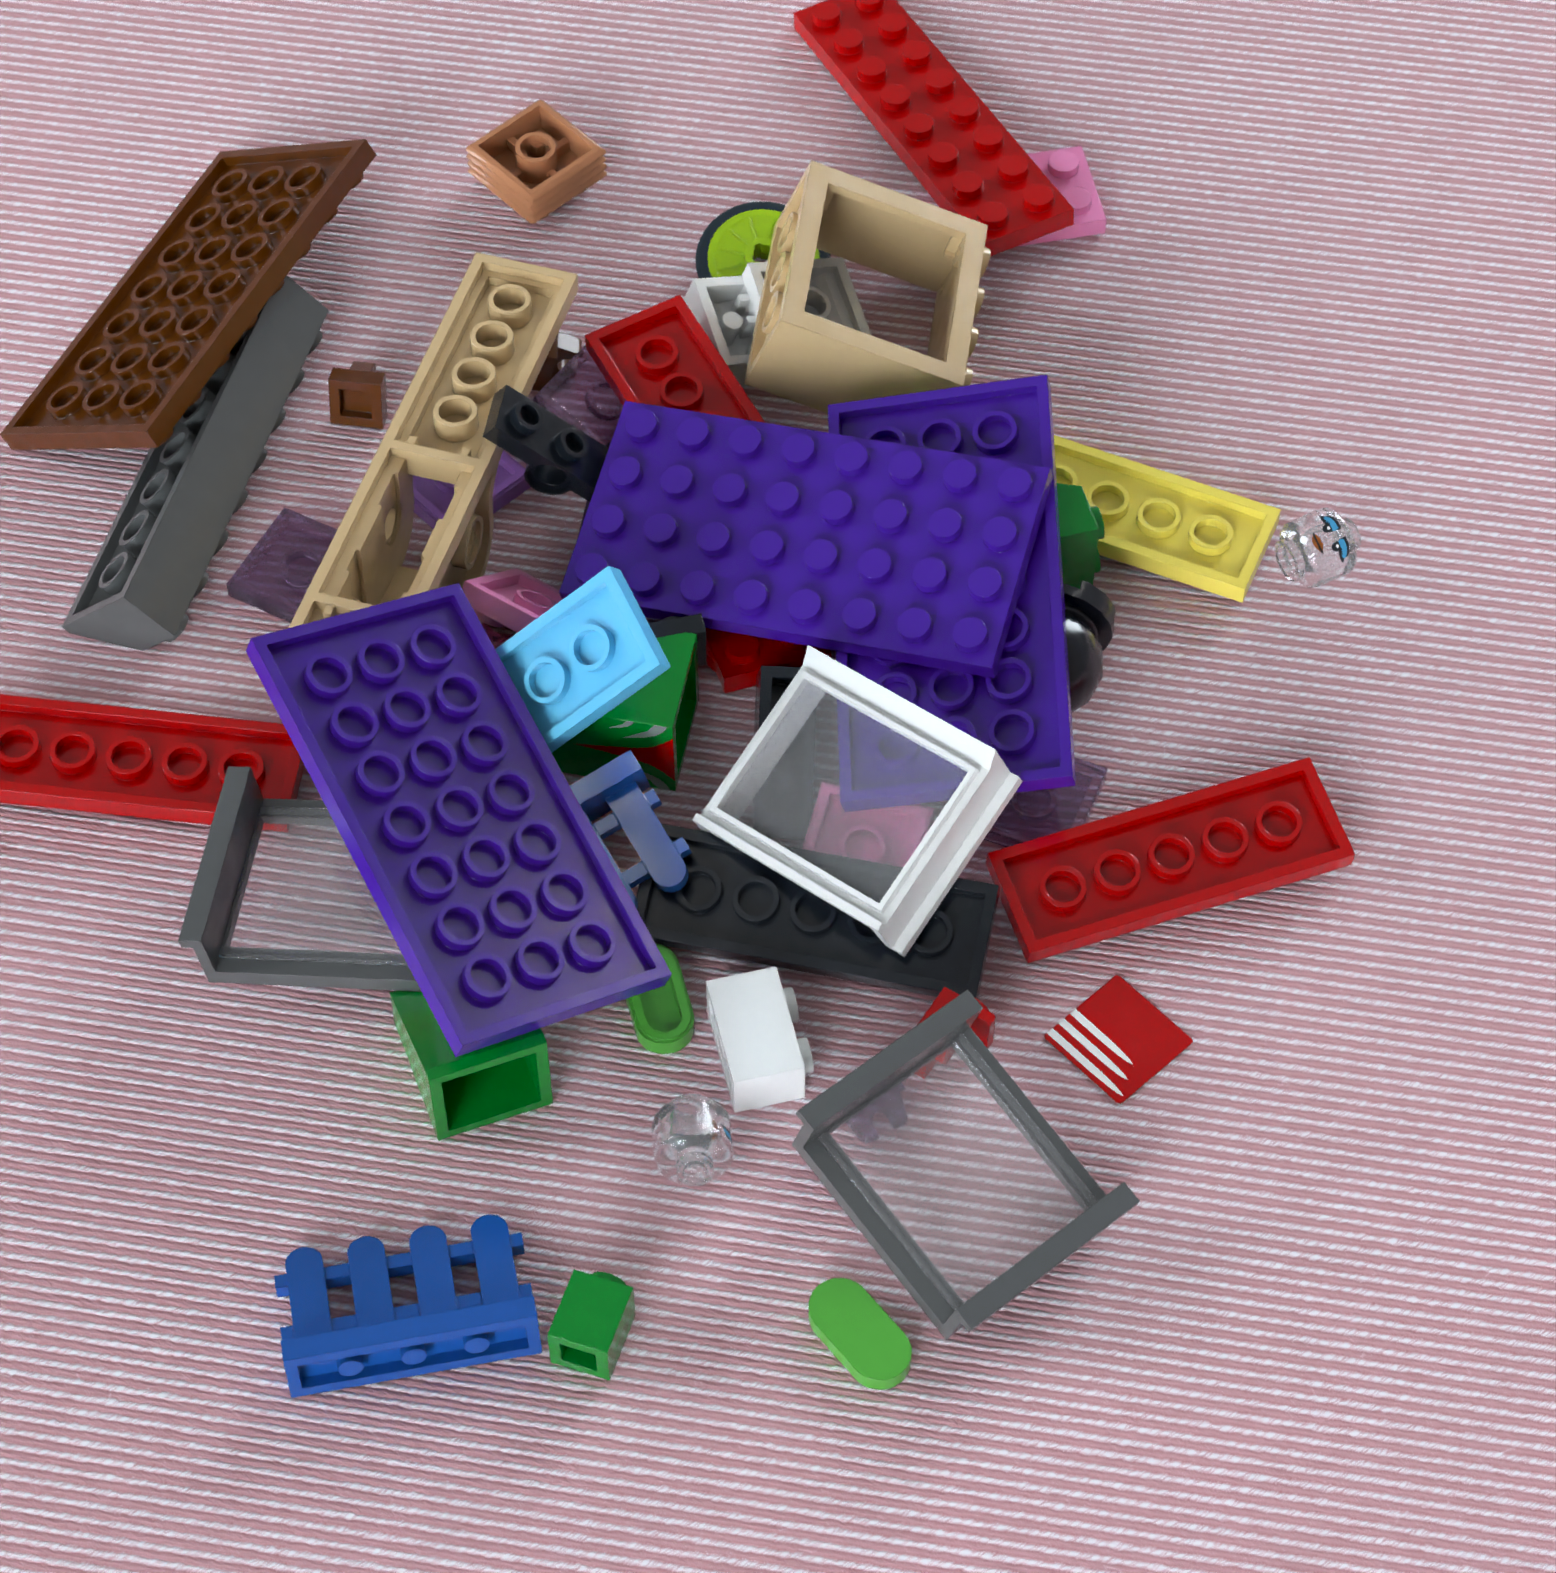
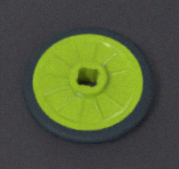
(738, 239)

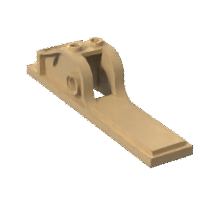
(488, 339)

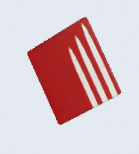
(1118, 1039)

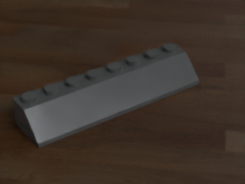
(195, 483)

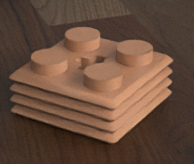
(536, 161)

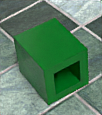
(592, 1323)

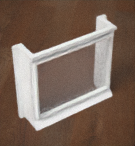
(861, 799)

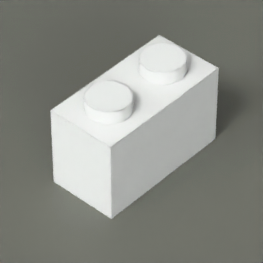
(757, 1038)

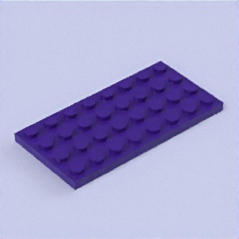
(814, 536)
(1028, 702)
(457, 817)

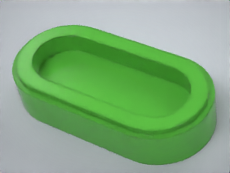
(664, 1015)
(859, 1333)

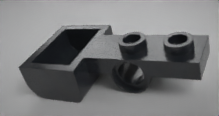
(555, 451)

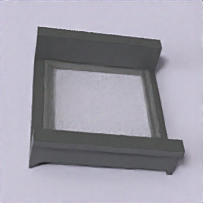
(285, 900)
(953, 1171)

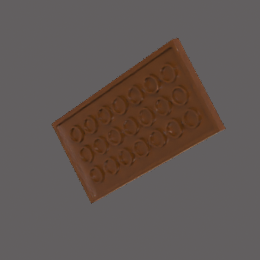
(188, 298)

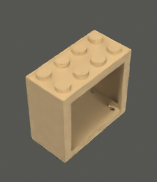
(885, 231)

